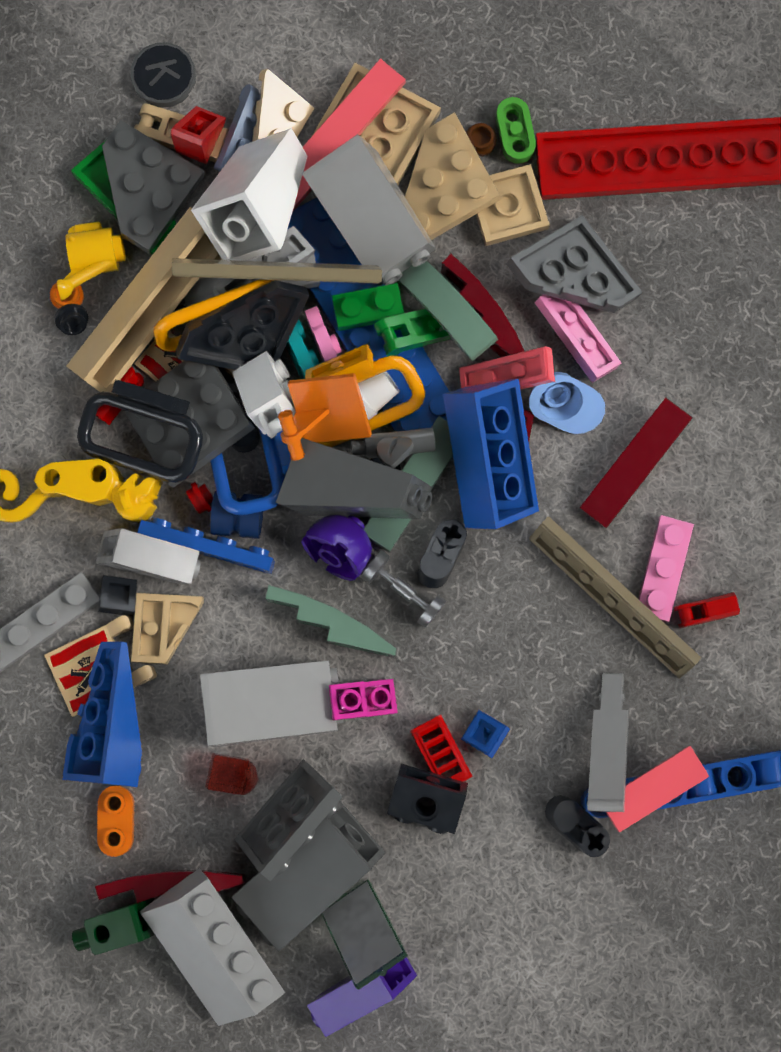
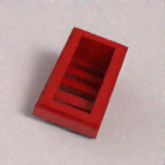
(427, 727)

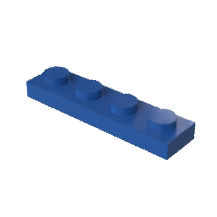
(221, 549)

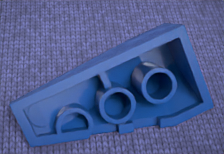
(108, 736)

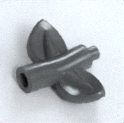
(396, 445)

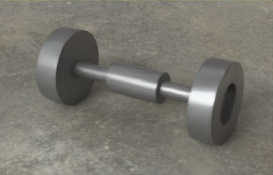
(402, 588)

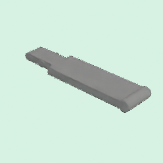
(609, 748)

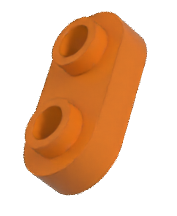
(116, 821)

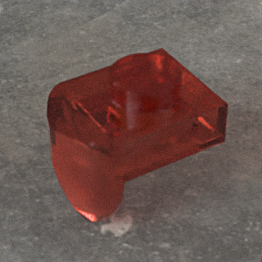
(231, 775)

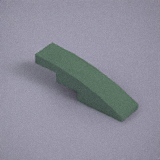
(426, 467)
(342, 628)

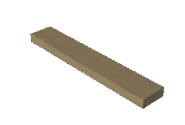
(276, 270)
(614, 598)

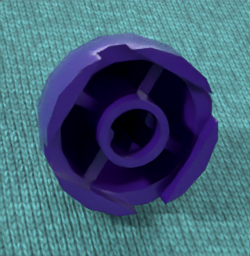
(340, 544)

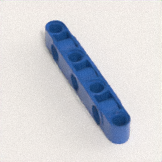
(757, 771)

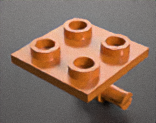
(325, 412)

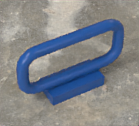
(277, 460)

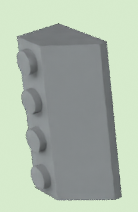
(212, 950)

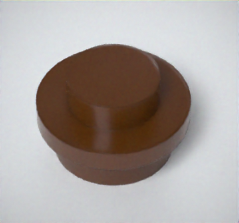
(483, 138)

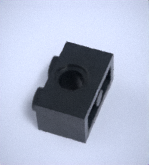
(417, 783)

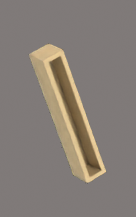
(146, 300)

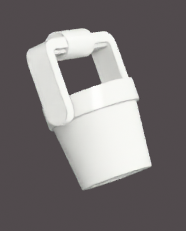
(377, 392)

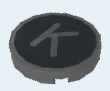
(163, 74)

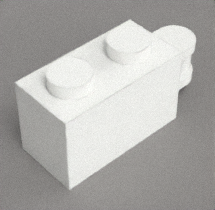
(264, 392)

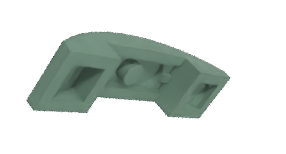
(448, 309)

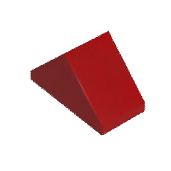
(197, 134)

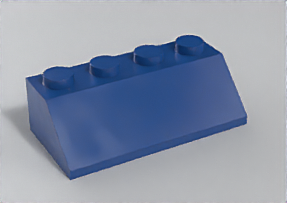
(491, 454)

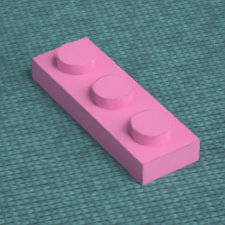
(579, 336)
(665, 566)

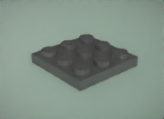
(211, 406)
(288, 820)

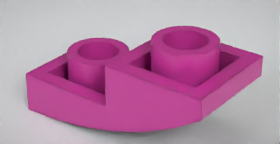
(362, 699)

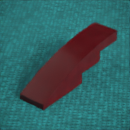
(484, 305)
(636, 462)
(157, 883)

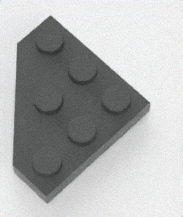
(146, 184)
(575, 268)

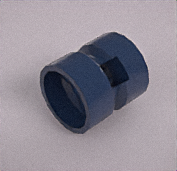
(226, 523)

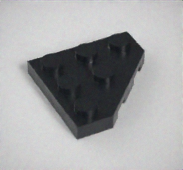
(244, 327)

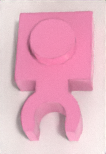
(327, 344)

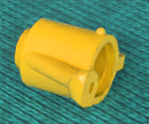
(90, 253)

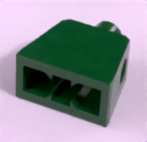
(113, 929)

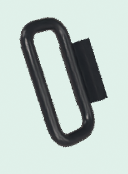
(150, 405)

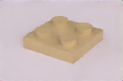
(518, 211)

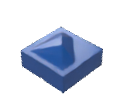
(485, 734)

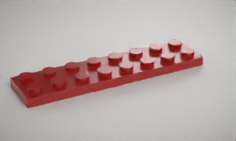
(659, 158)

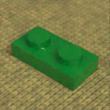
(366, 306)

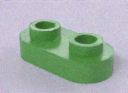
(516, 131)

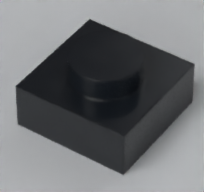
(117, 595)

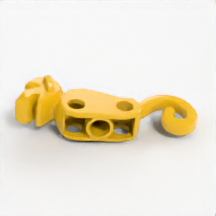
(82, 482)

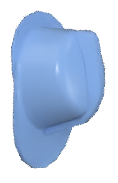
(567, 404)

